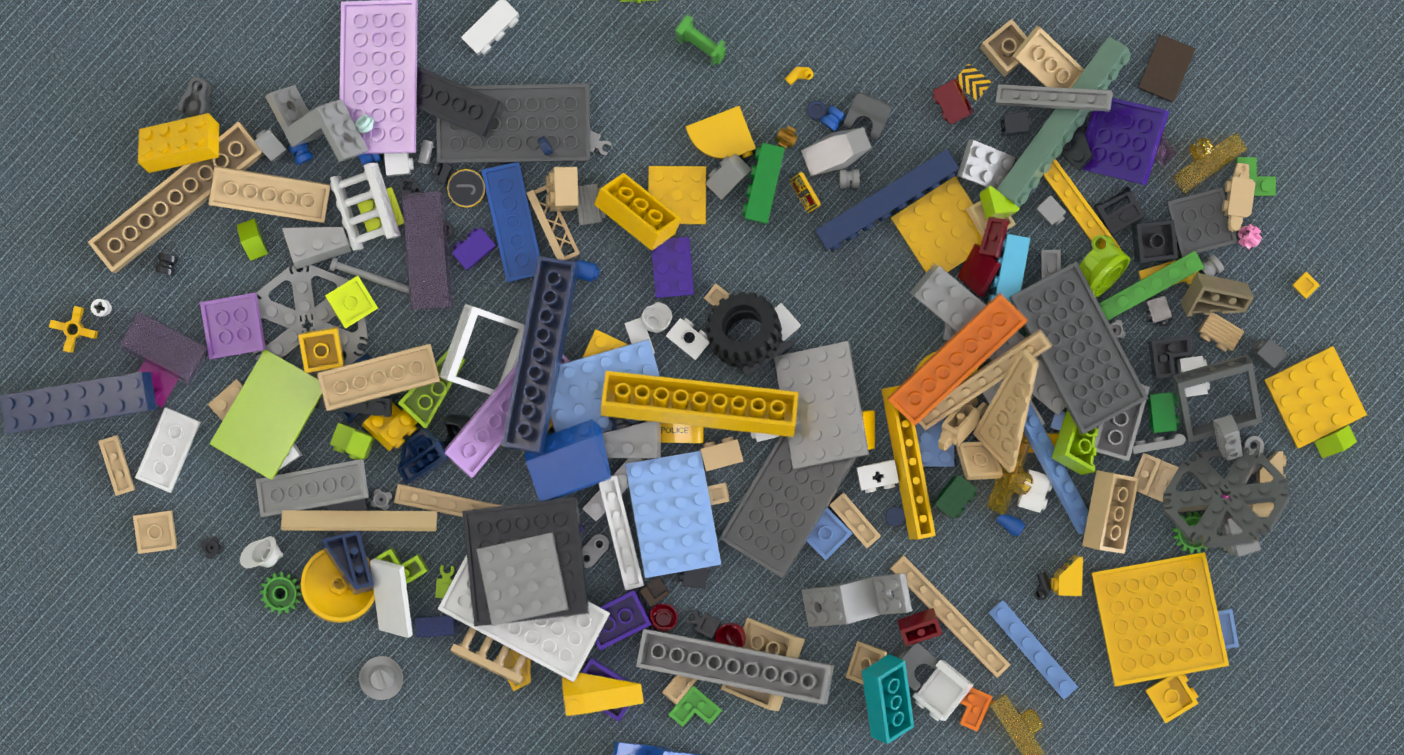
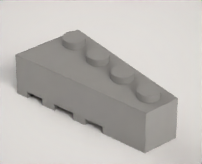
(634, 441)

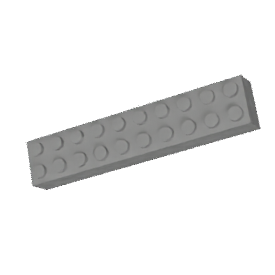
(958, 306)
(735, 666)

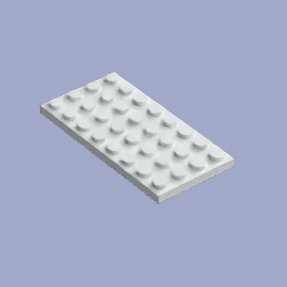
(553, 642)

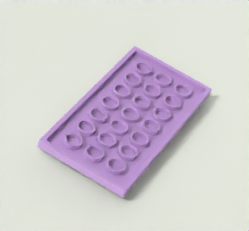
(381, 71)

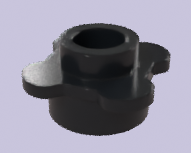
(211, 552)

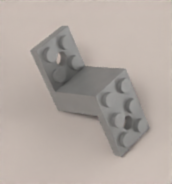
(305, 126)
(856, 600)

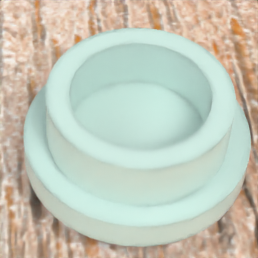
(364, 124)

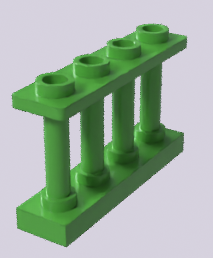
(687, 33)

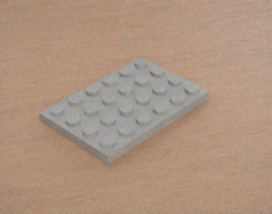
(828, 405)

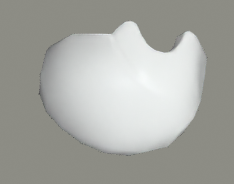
(656, 317)

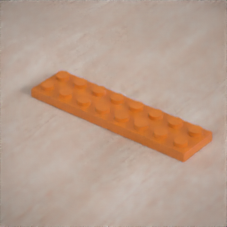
(957, 359)

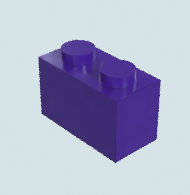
(474, 248)

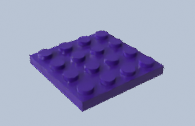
(1125, 140)

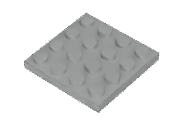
(522, 579)

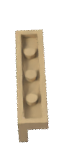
(547, 228)

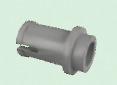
(426, 151)

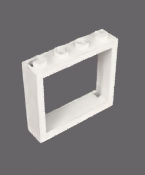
(460, 342)

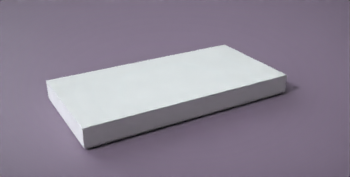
(168, 450)
(391, 598)

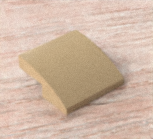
(1154, 476)

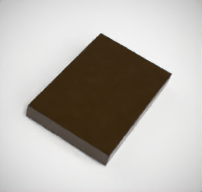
(1166, 68)

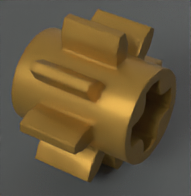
(786, 137)

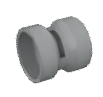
(849, 178)
(1212, 266)

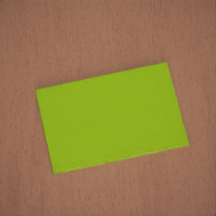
(268, 414)

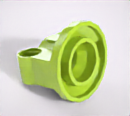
(1104, 265)

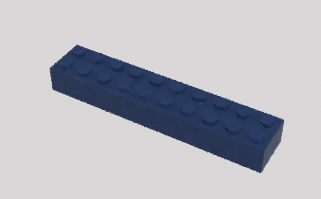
(540, 355)

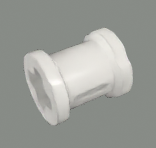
(94, 307)

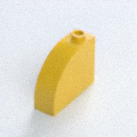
(722, 135)

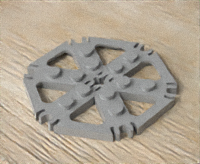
(304, 306)

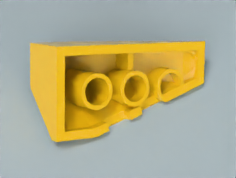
(598, 693)

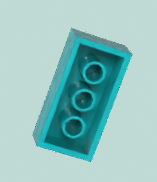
(887, 698)

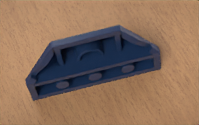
(421, 456)

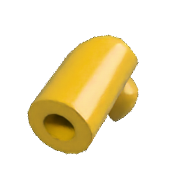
(799, 73)

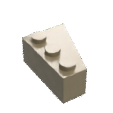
(1216, 294)

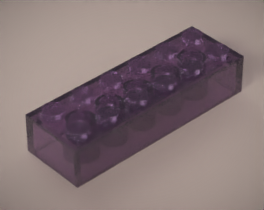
(427, 250)

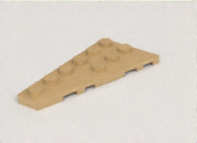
(1006, 415)

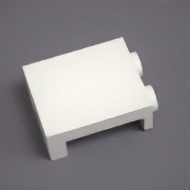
(943, 691)

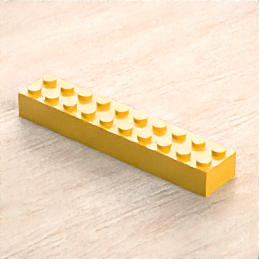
(699, 403)

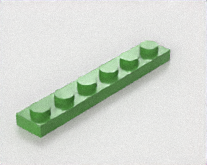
(1151, 285)

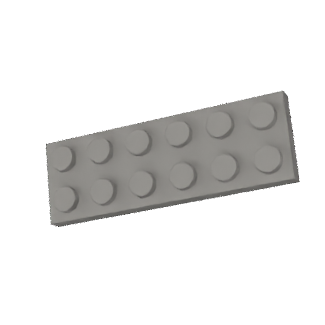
(312, 488)

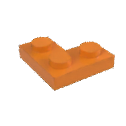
(976, 707)

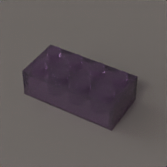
(163, 348)

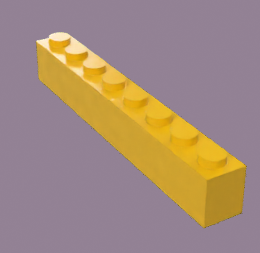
(909, 471)

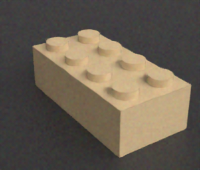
(1110, 512)

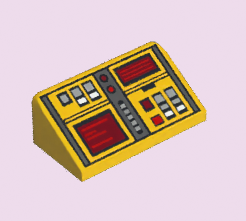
(805, 192)

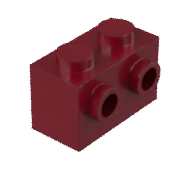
(952, 101)
(919, 627)

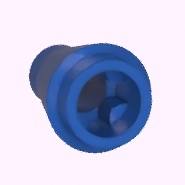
(1011, 524)

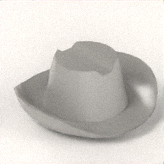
(381, 678)

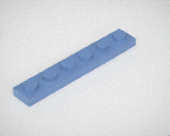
(1033, 649)

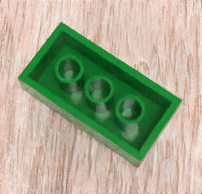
(764, 183)

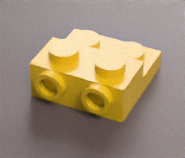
(391, 429)
(1172, 696)

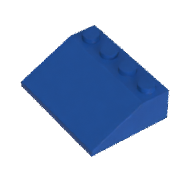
(569, 461)

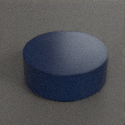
(816, 110)
(545, 145)
(895, 516)

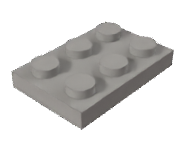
(985, 164)

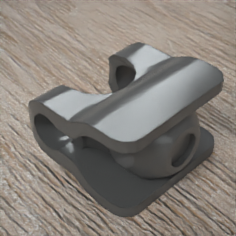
(195, 102)
(870, 107)
(914, 656)

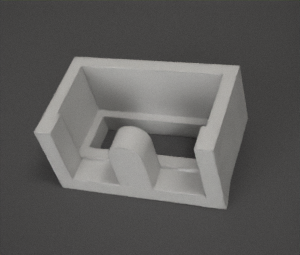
(1228, 437)

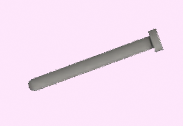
(368, 276)

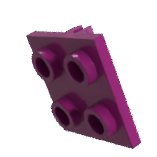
(162, 383)

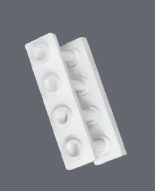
(383, 206)

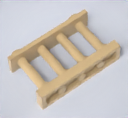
(479, 658)

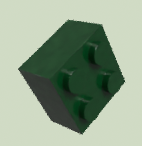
(955, 496)

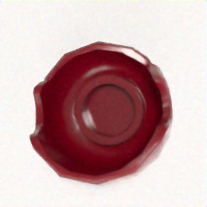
(663, 617)
(731, 634)

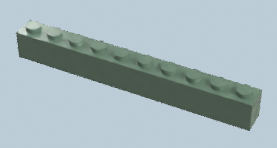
(1062, 125)

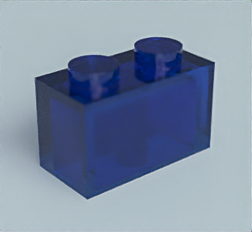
(435, 625)

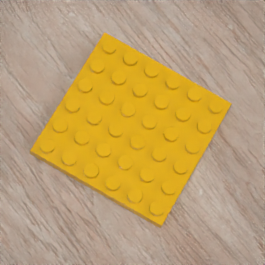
(1159, 619)

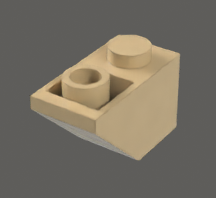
(1278, 461)

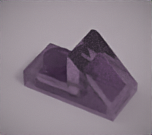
(1164, 152)

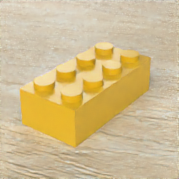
(178, 143)
(637, 211)

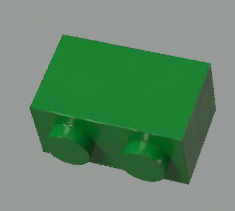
(1162, 412)

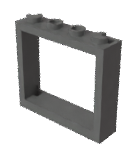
(1211, 373)

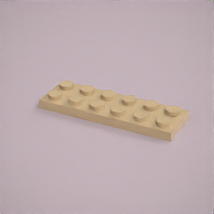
(269, 194)
(378, 377)

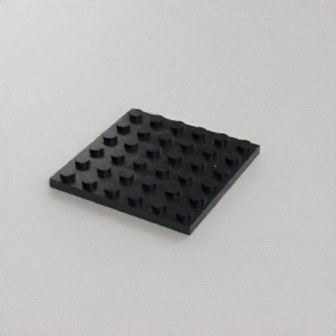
(521, 521)

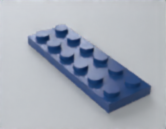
(512, 220)

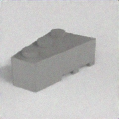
(315, 244)

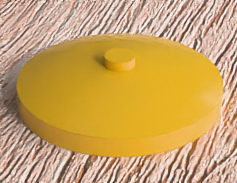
(329, 594)

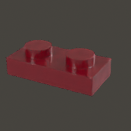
(993, 237)

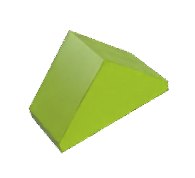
(996, 204)
(252, 239)
(1335, 442)

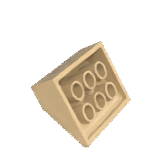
(771, 640)

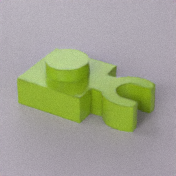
(443, 583)

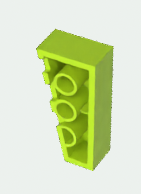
(425, 401)
(1074, 449)

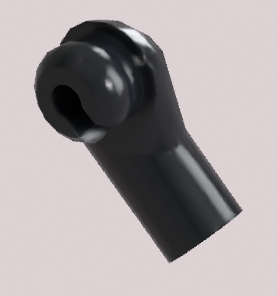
(1043, 588)

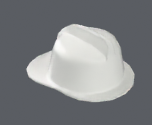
(261, 553)

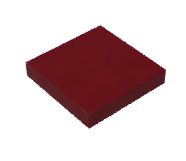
(978, 271)

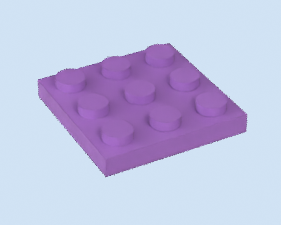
(232, 325)

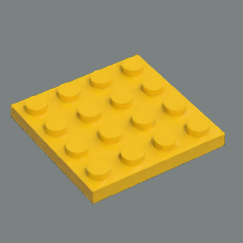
(939, 227)
(1315, 397)

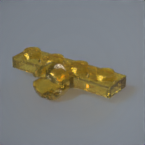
(1208, 160)
(1011, 483)
(1019, 726)

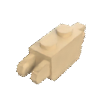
(1239, 197)
(961, 424)

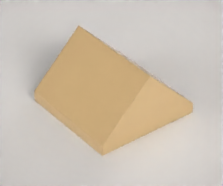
(863, 656)

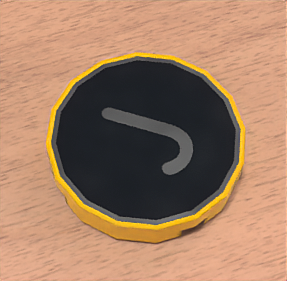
(466, 188)

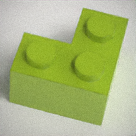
(352, 441)
(413, 568)

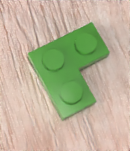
(1263, 184)
(694, 702)

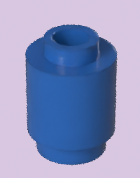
(587, 270)

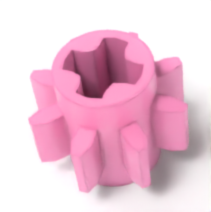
(1249, 236)

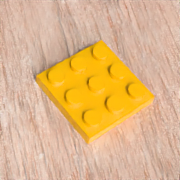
(680, 190)

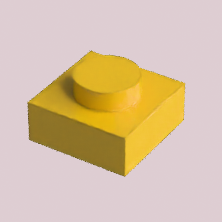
(1305, 285)

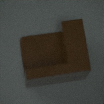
(654, 591)

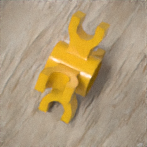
(65, 327)

